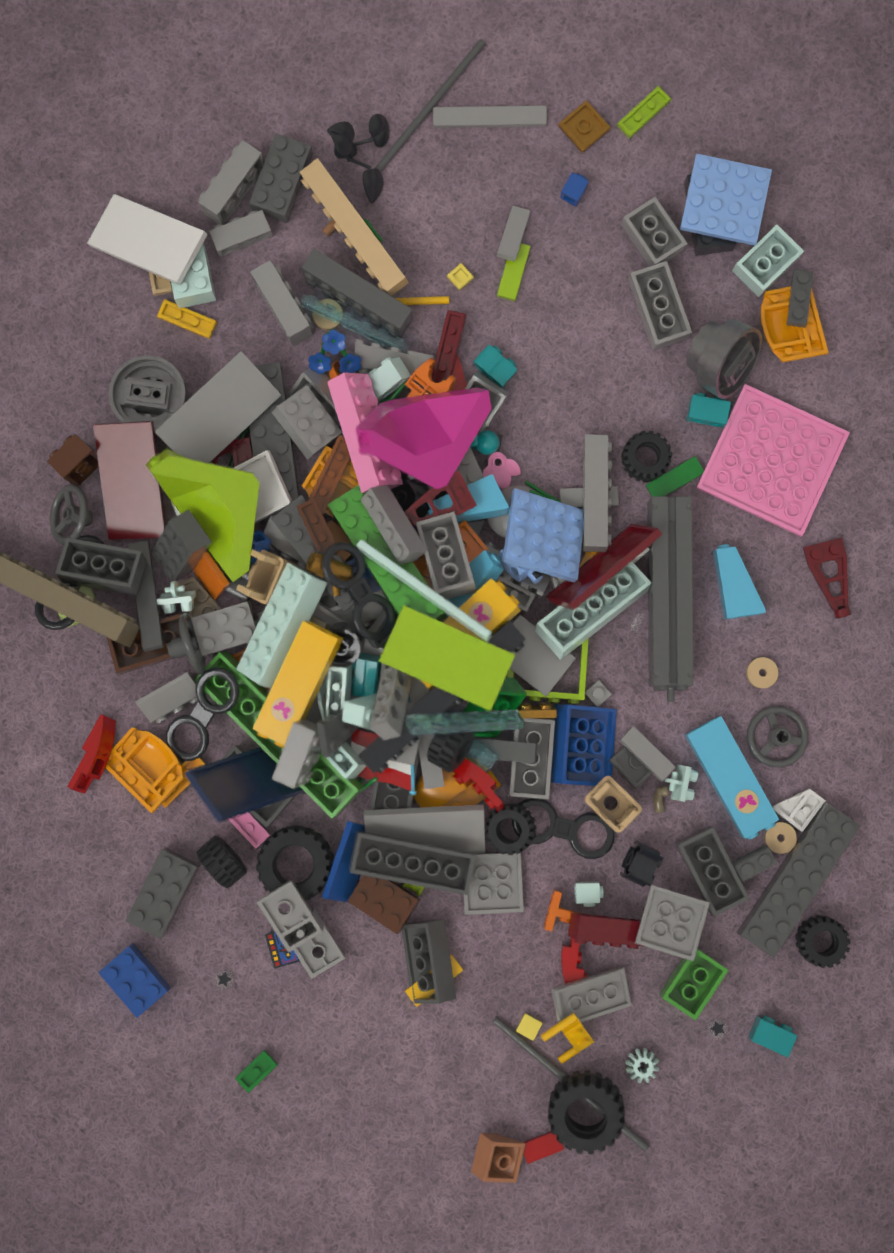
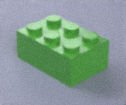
(693, 983)

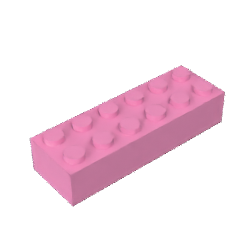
(353, 402)

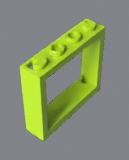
(556, 696)

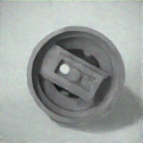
(724, 356)
(150, 376)

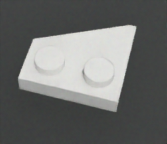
(800, 808)

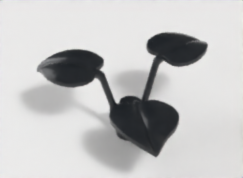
(343, 136)

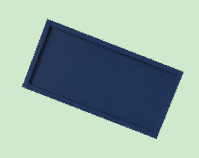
(239, 784)

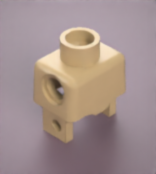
(264, 576)
(625, 811)

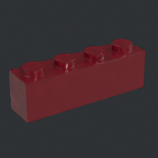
(604, 930)

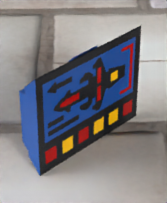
(278, 952)

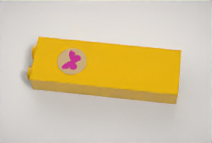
(488, 607)
(297, 681)

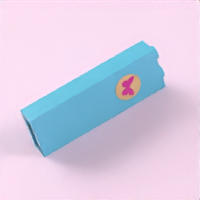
(732, 778)

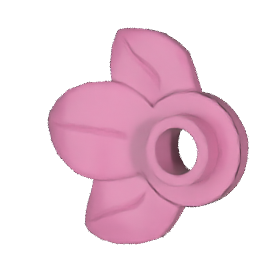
(502, 472)

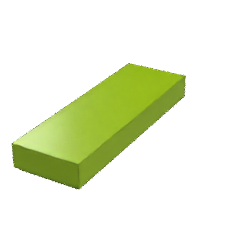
(644, 112)
(513, 274)

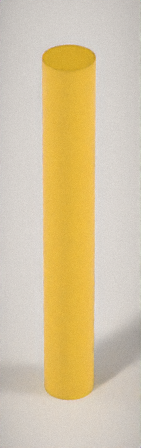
(424, 300)

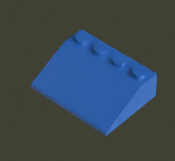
(582, 744)

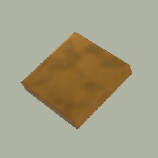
(584, 126)

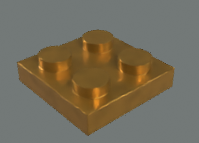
(544, 710)

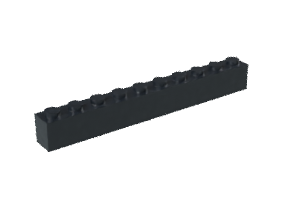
(435, 702)

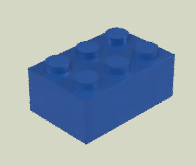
(134, 980)

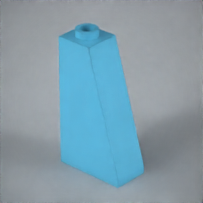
(487, 497)
(483, 568)
(736, 588)

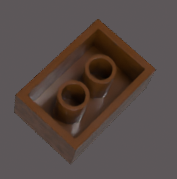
(74, 460)
(384, 902)

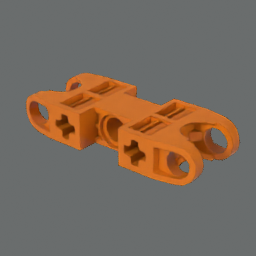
(423, 377)

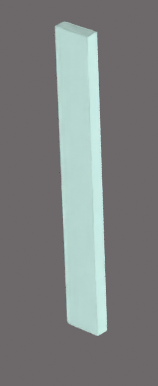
(424, 590)

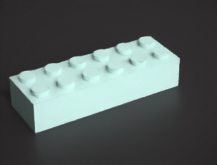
(289, 605)
(568, 628)

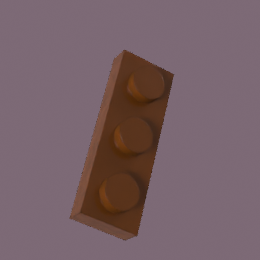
(316, 525)

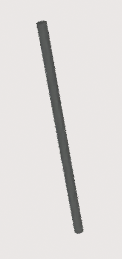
(429, 106)
(560, 1074)

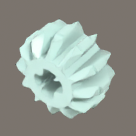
(634, 1065)

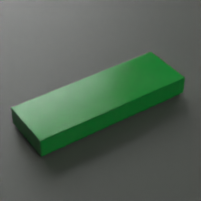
(675, 478)

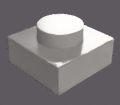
(597, 693)

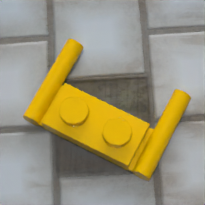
(574, 1032)

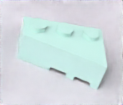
(335, 690)
(359, 711)

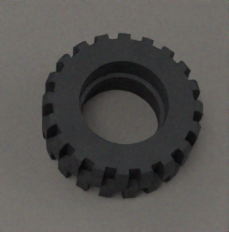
(302, 837)
(581, 1136)

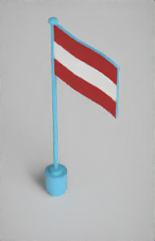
(396, 773)

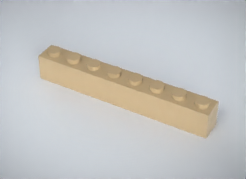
(353, 226)

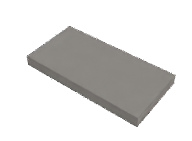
(592, 995)

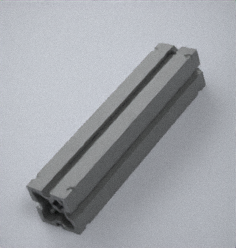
(670, 596)

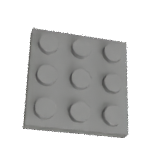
(495, 885)
(672, 923)

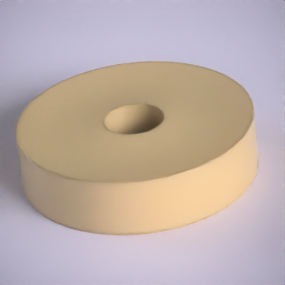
(324, 323)
(768, 666)
(788, 841)

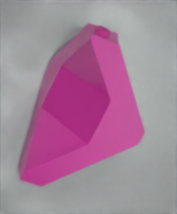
(425, 432)

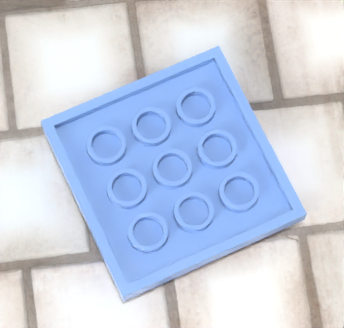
(725, 199)
(544, 535)

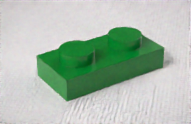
(256, 1071)

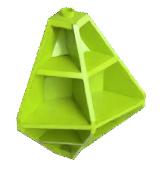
(219, 500)

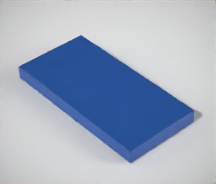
(340, 881)

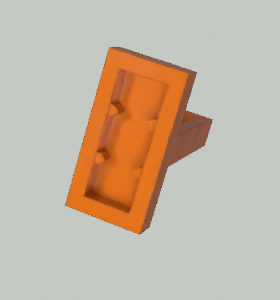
(554, 910)

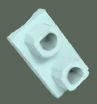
(175, 595)
(679, 783)

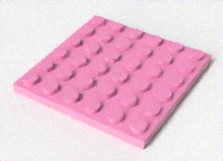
(773, 460)

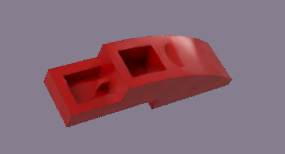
(98, 750)
(482, 783)
(569, 959)

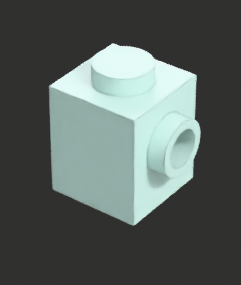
(588, 893)

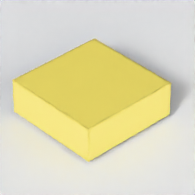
(460, 276)
(529, 1026)

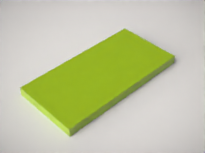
(447, 658)

